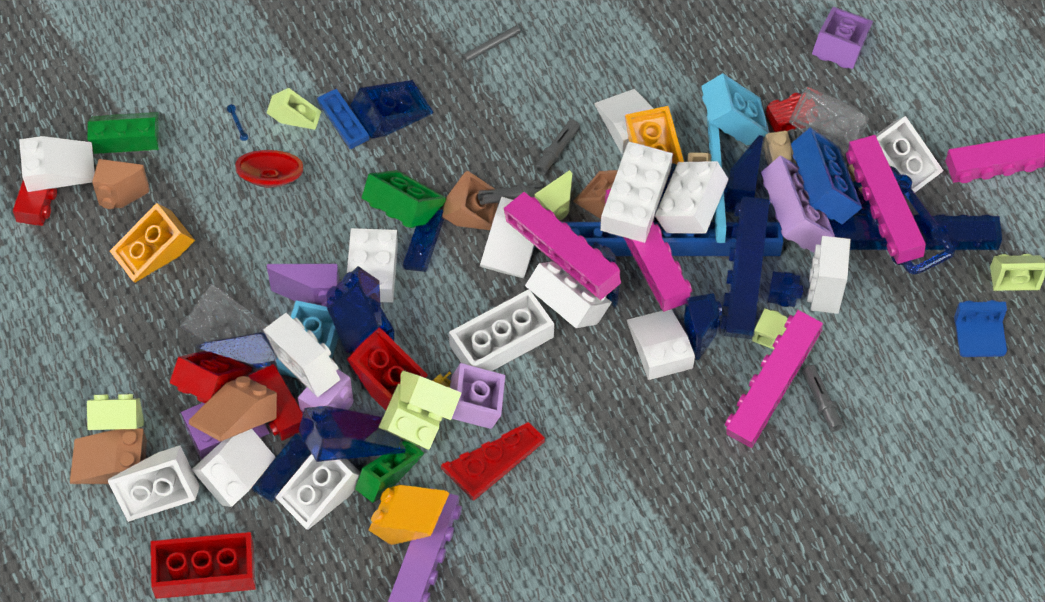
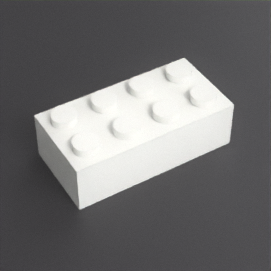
(636, 192)
(502, 333)

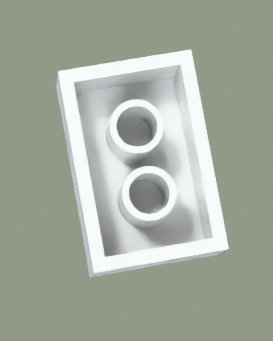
(691, 197)
(377, 254)
(828, 274)
(567, 295)
(302, 354)

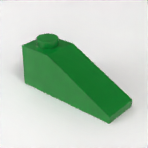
(386, 471)

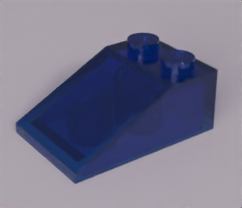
(389, 107)
(743, 176)
(355, 307)
(248, 348)

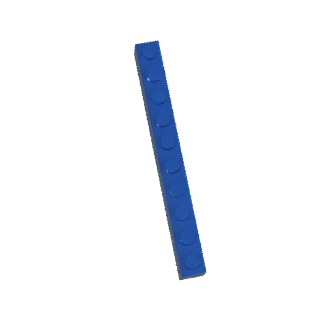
(680, 243)

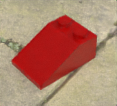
(380, 364)
(206, 374)

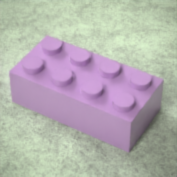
(792, 205)

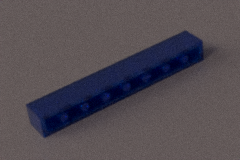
(965, 232)

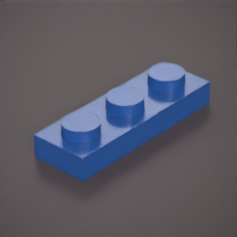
(343, 118)

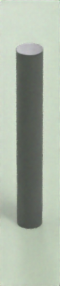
(491, 43)

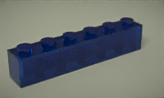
(746, 267)

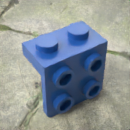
(981, 328)

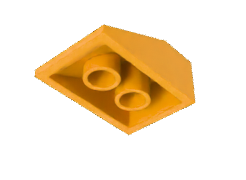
(655, 130)
(152, 243)
(407, 513)

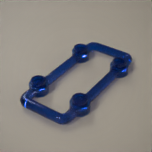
(939, 233)

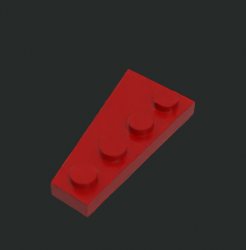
(486, 465)

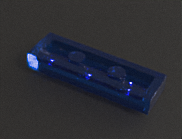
(423, 244)
(282, 468)

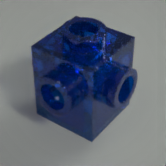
(785, 289)

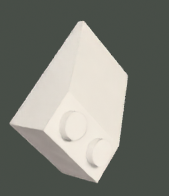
(614, 111)
(908, 153)
(55, 162)
(506, 248)
(661, 344)
(234, 467)
(155, 484)
(318, 489)

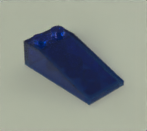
(345, 434)

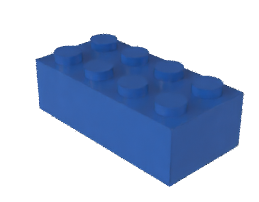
(825, 176)

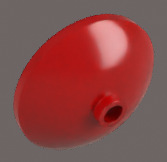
(269, 168)

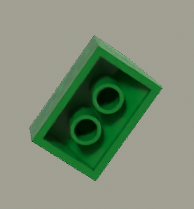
(124, 132)
(402, 197)

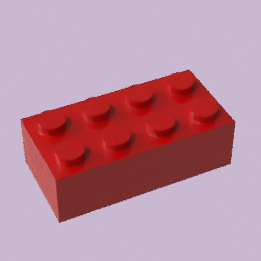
(202, 565)

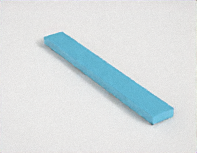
(719, 215)

